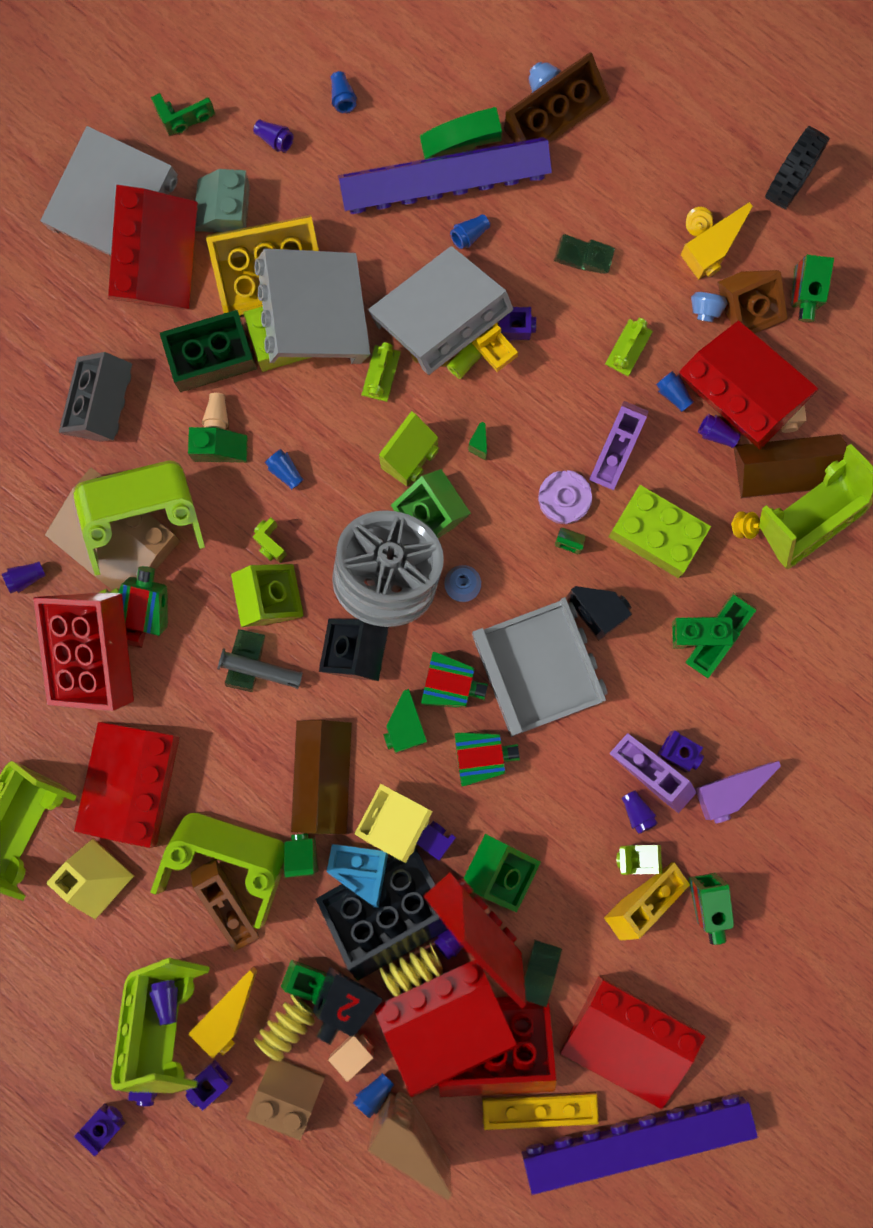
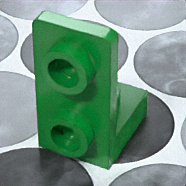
(178, 122)
(702, 632)

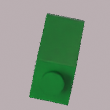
(216, 445)
(404, 726)
(300, 856)

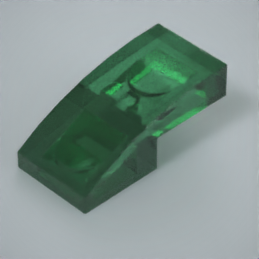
(583, 255)
(250, 646)
(541, 972)

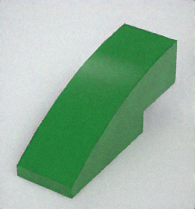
(462, 134)
(707, 658)
(303, 981)

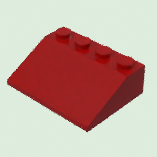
(152, 248)
(747, 383)
(84, 650)
(127, 785)
(480, 933)
(444, 1027)
(632, 1043)
(520, 1070)

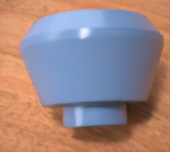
(542, 73)
(708, 305)
(454, 583)

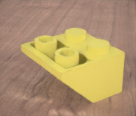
(393, 823)

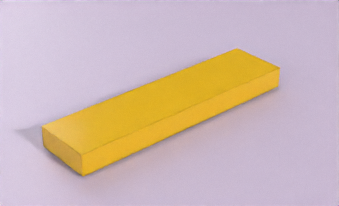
(540, 1111)

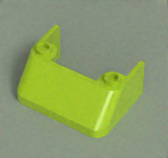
(130, 495)
(822, 511)
(22, 803)
(231, 844)
(142, 1045)

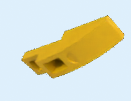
(495, 348)

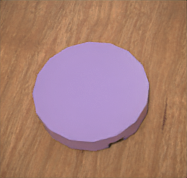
(565, 497)

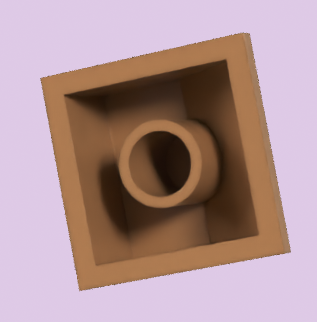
(285, 1098)

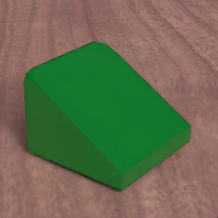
(478, 443)
(570, 541)

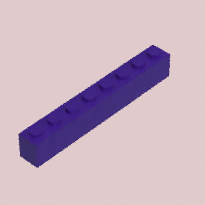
(445, 174)
(638, 1144)

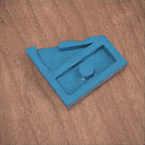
(359, 870)

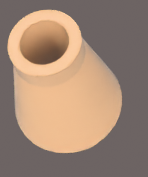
(216, 412)

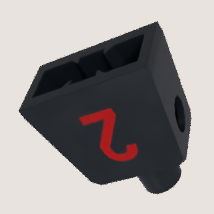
(343, 1006)

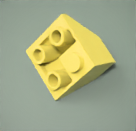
(90, 879)

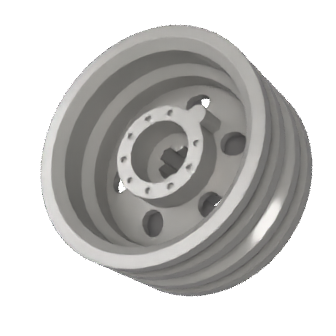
(391, 555)

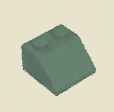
(222, 201)

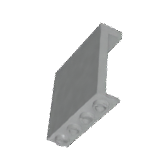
(87, 190)
(312, 304)
(442, 308)
(539, 667)

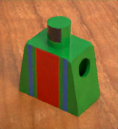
(811, 285)
(145, 602)
(450, 683)
(482, 756)
(712, 906)

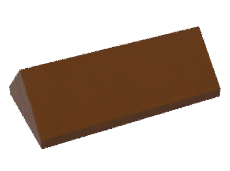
(558, 103)
(786, 464)
(321, 777)

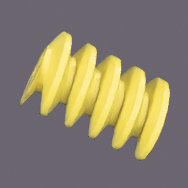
(412, 972)
(286, 1029)

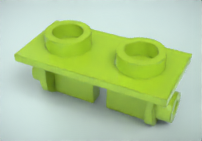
(629, 346)
(381, 372)

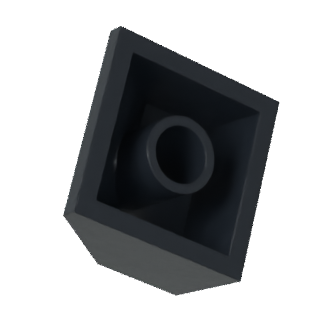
(599, 609)
(353, 649)

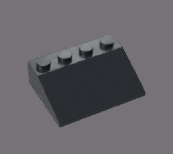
(374, 935)

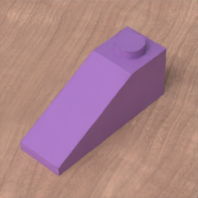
(619, 445)
(654, 773)
(732, 792)

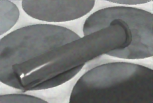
(259, 669)

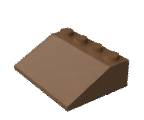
(133, 542)
(409, 1145)

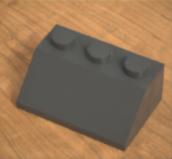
(96, 397)

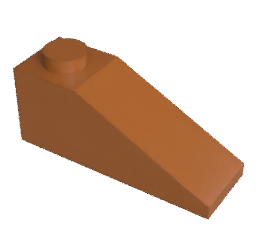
(223, 904)

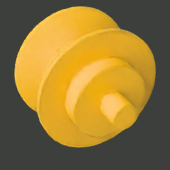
(699, 220)
(745, 525)

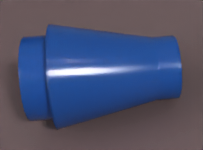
(342, 93)
(469, 231)
(675, 391)
(282, 467)
(373, 1096)

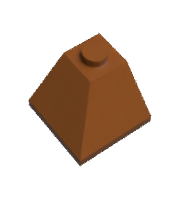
(754, 298)

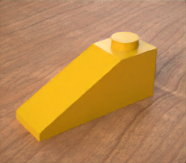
(708, 249)
(647, 903)
(222, 1023)

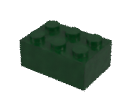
(208, 351)

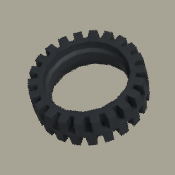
(797, 167)

